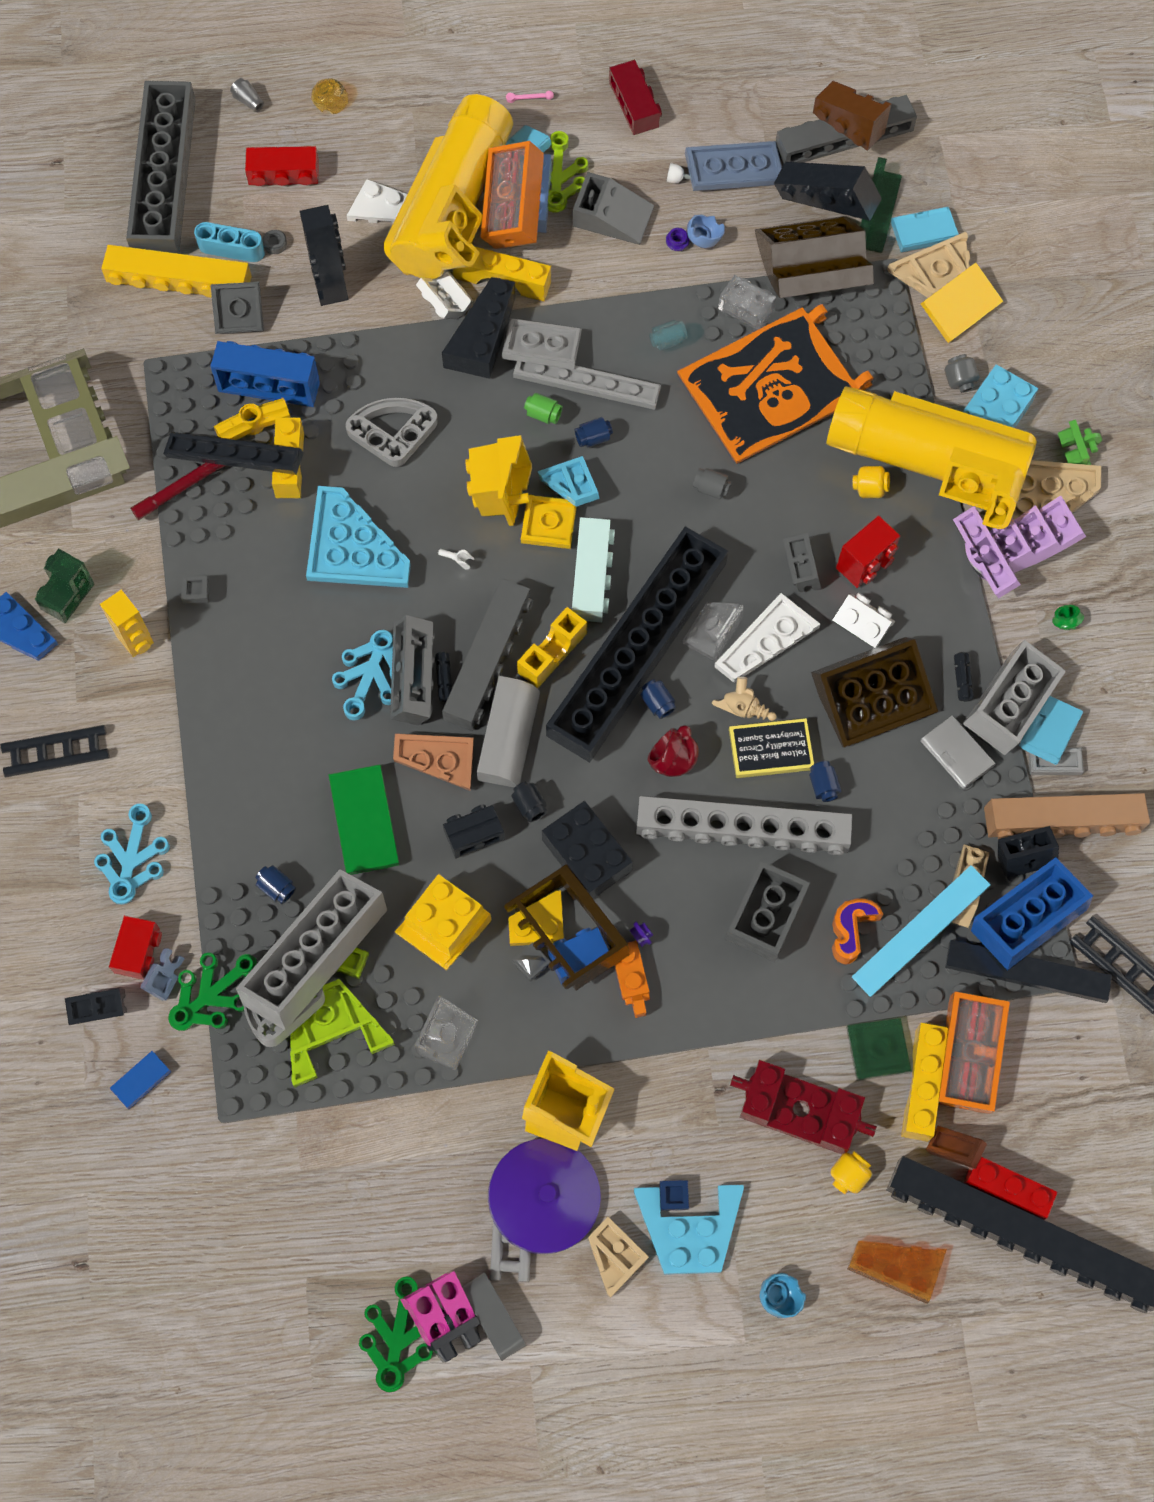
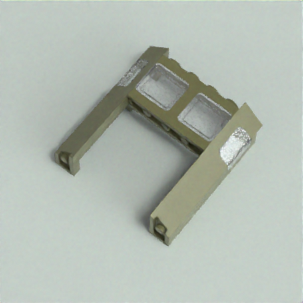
(79, 448)

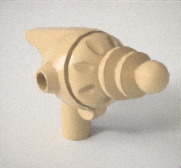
(744, 702)

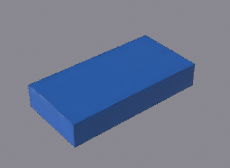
(140, 1080)

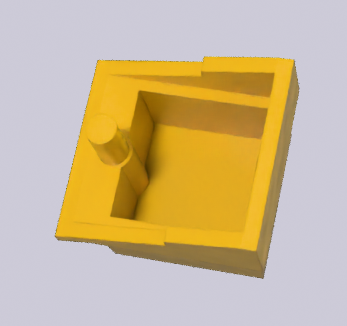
(499, 477)
(443, 922)
(566, 1103)

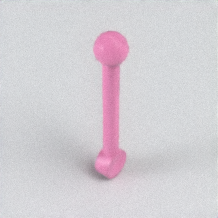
(511, 97)

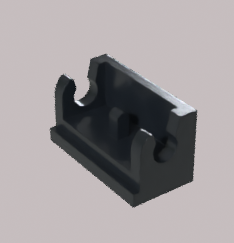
(95, 1006)

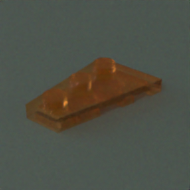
(898, 1267)

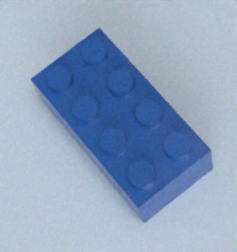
(265, 373)
(1031, 913)

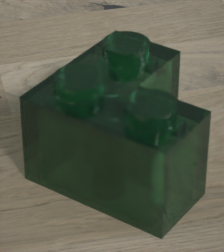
(66, 586)

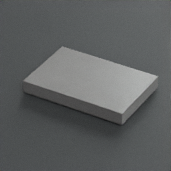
(541, 343)

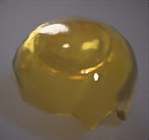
(329, 95)

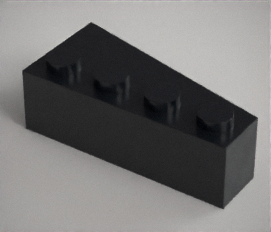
(829, 187)
(325, 253)
(480, 334)

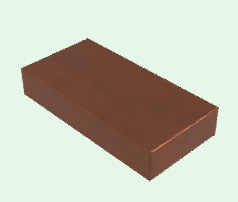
(956, 1147)

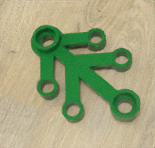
(208, 994)
(395, 1341)

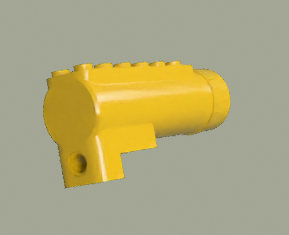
(440, 211)
(973, 456)

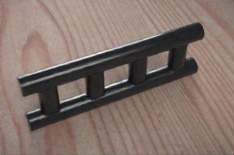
(41, 743)
(1105, 963)

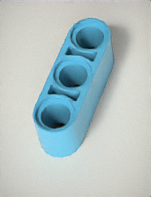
(214, 240)

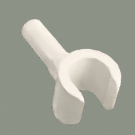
(460, 557)

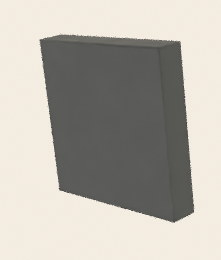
(237, 307)

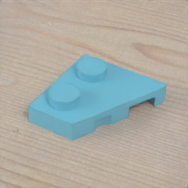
(571, 481)

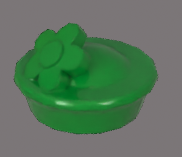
(1068, 617)

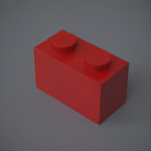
(135, 947)

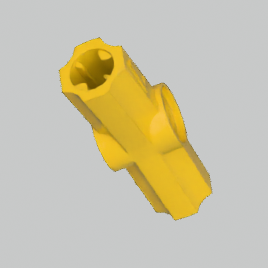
(265, 415)

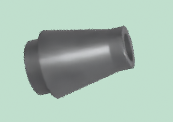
(246, 94)

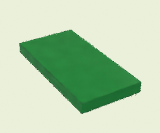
(363, 820)

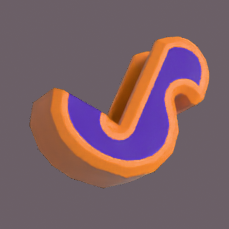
(846, 928)

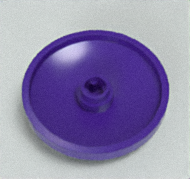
(544, 1196)

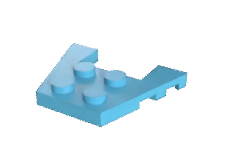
(690, 1242)

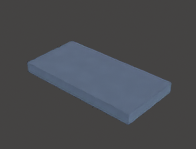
(733, 165)

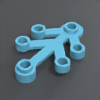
(369, 670)
(131, 858)

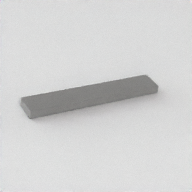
(591, 383)

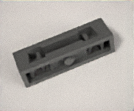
(412, 670)

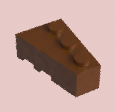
(852, 114)

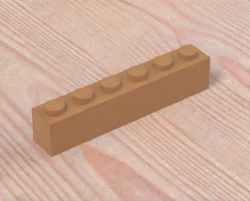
(1068, 815)

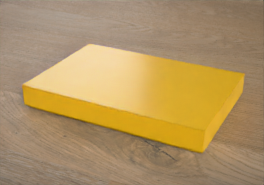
(961, 302)

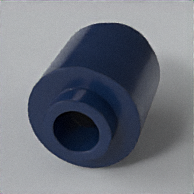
(593, 432)
(658, 698)
(824, 781)
(275, 884)

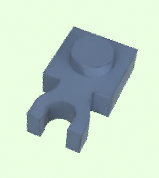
(161, 976)

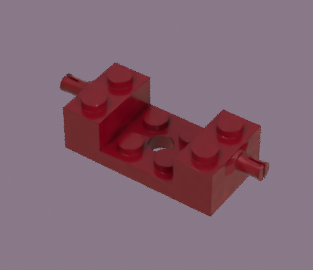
(831, 1115)

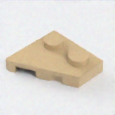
(615, 1255)

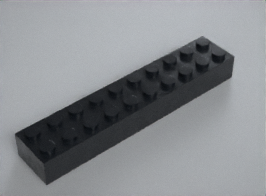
(636, 644)

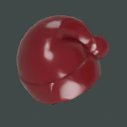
(674, 753)

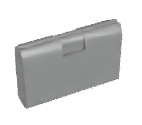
(957, 752)

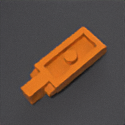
(633, 980)

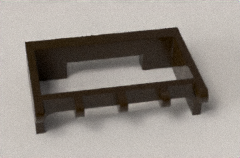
(617, 943)

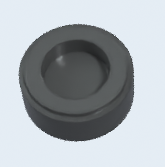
(274, 241)

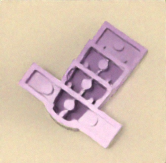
(1024, 542)

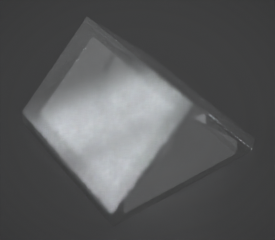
(714, 628)
(445, 1034)

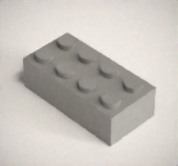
(1014, 697)

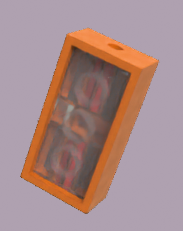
(512, 195)
(973, 1052)

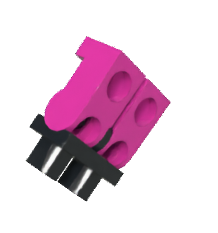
(443, 1315)

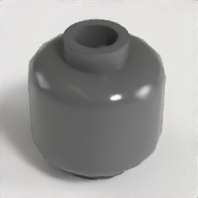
(961, 373)

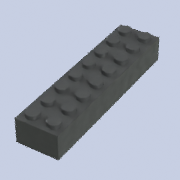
(161, 166)

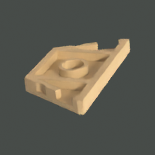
(933, 266)

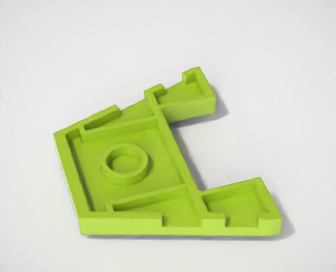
(334, 1019)

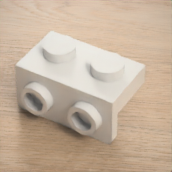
(445, 295)
(863, 619)

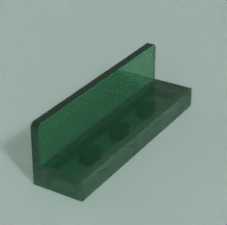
(888, 187)

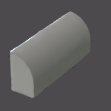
(508, 732)

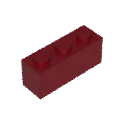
(635, 97)

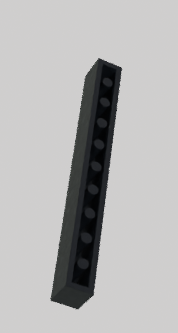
(1023, 1232)

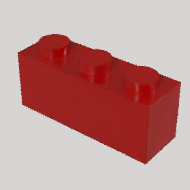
(282, 165)
(1011, 1188)

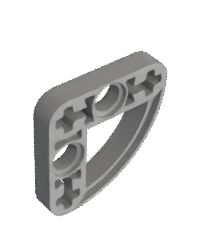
(398, 442)
(260, 1028)

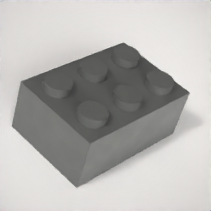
(767, 911)

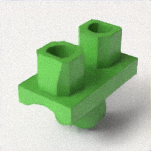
(1073, 435)

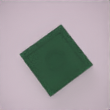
(878, 1049)

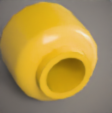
(871, 482)
(851, 1173)

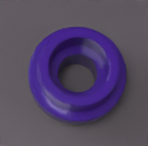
(677, 234)
(641, 933)

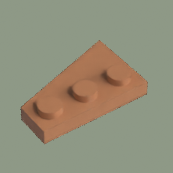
(437, 756)

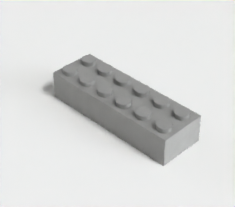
(312, 949)

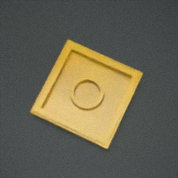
(548, 522)

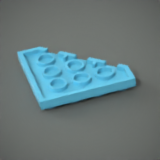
(350, 546)

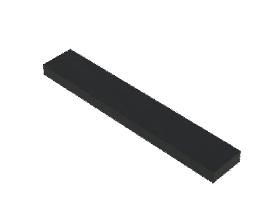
(233, 453)
(1030, 972)

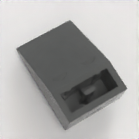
(611, 209)

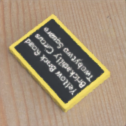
(771, 748)

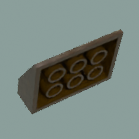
(875, 691)

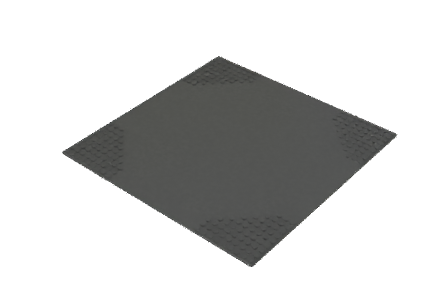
(271, 726)

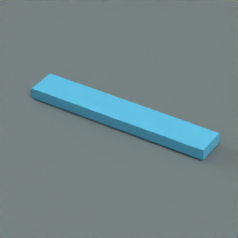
(921, 931)

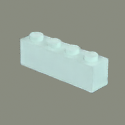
(591, 569)

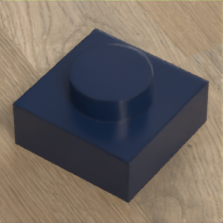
(674, 1195)

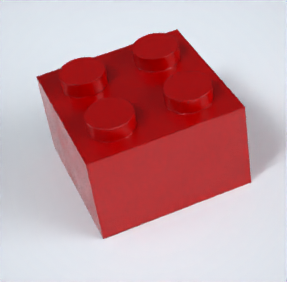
(868, 552)

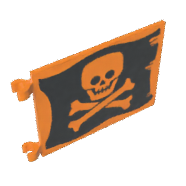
(770, 383)

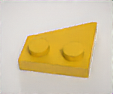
(546, 913)

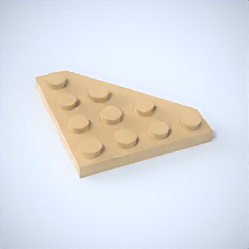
(1051, 479)

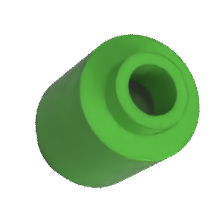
(543, 408)

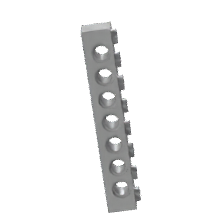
(836, 824)

